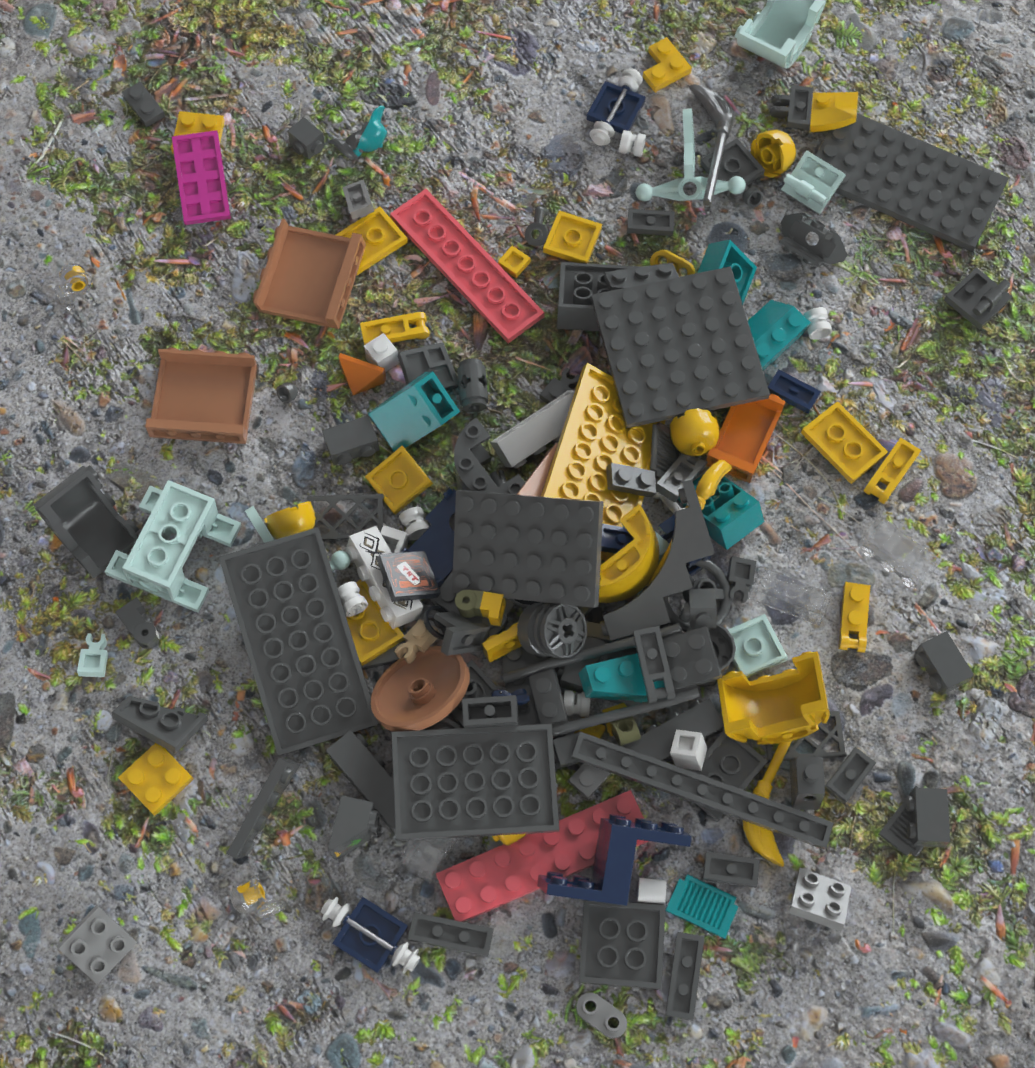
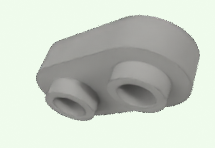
(599, 1017)

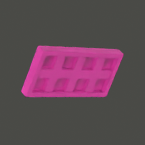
(201, 177)

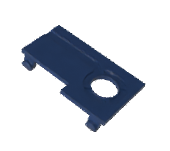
(438, 538)

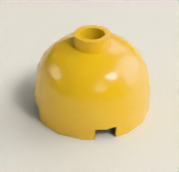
(774, 152)
(695, 432)
(291, 520)

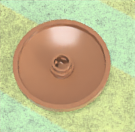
(420, 692)

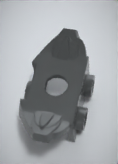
(827, 250)

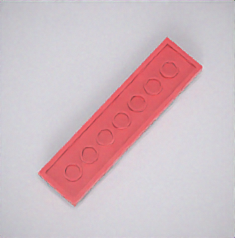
(467, 265)
(514, 869)

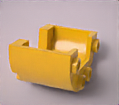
(634, 564)
(777, 705)

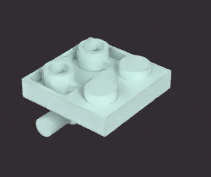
(812, 182)

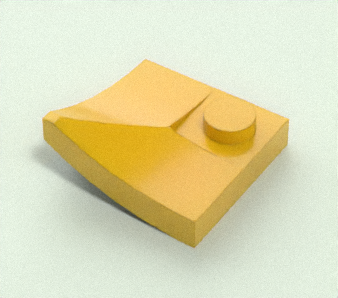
(833, 110)

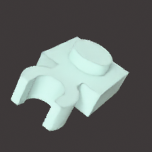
(93, 660)

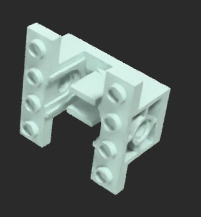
(158, 562)

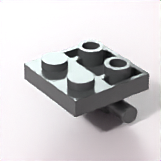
(979, 298)

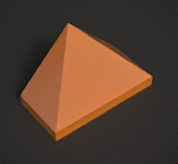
(361, 374)

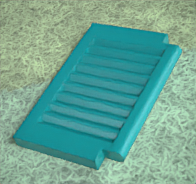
(703, 905)

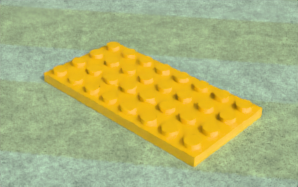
(591, 441)

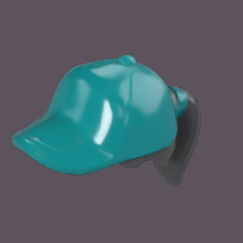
(365, 140)

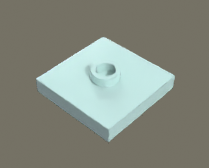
(756, 646)

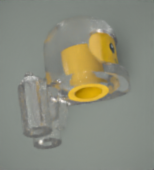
(74, 282)
(252, 897)

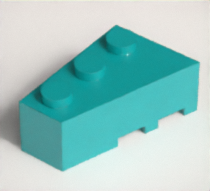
(615, 680)

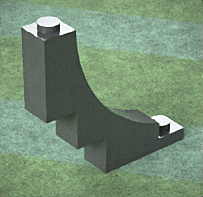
(688, 544)

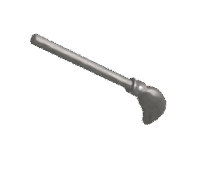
(722, 116)

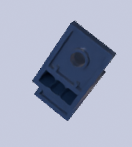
(613, 860)

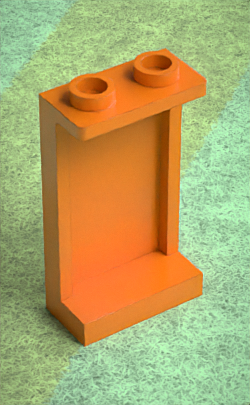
(746, 436)

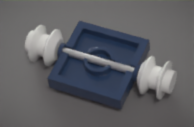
(616, 107)
(370, 935)

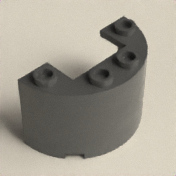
(469, 462)
(86, 520)

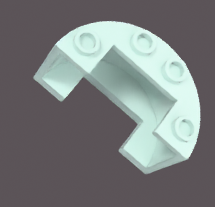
(780, 30)

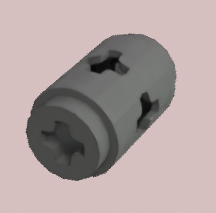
(471, 380)

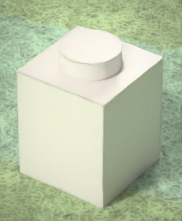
(381, 352)

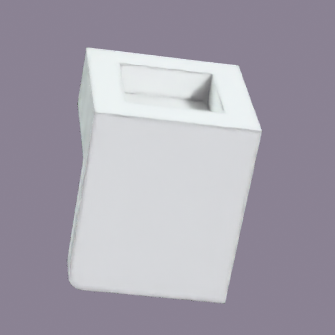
(394, 538)
(688, 750)

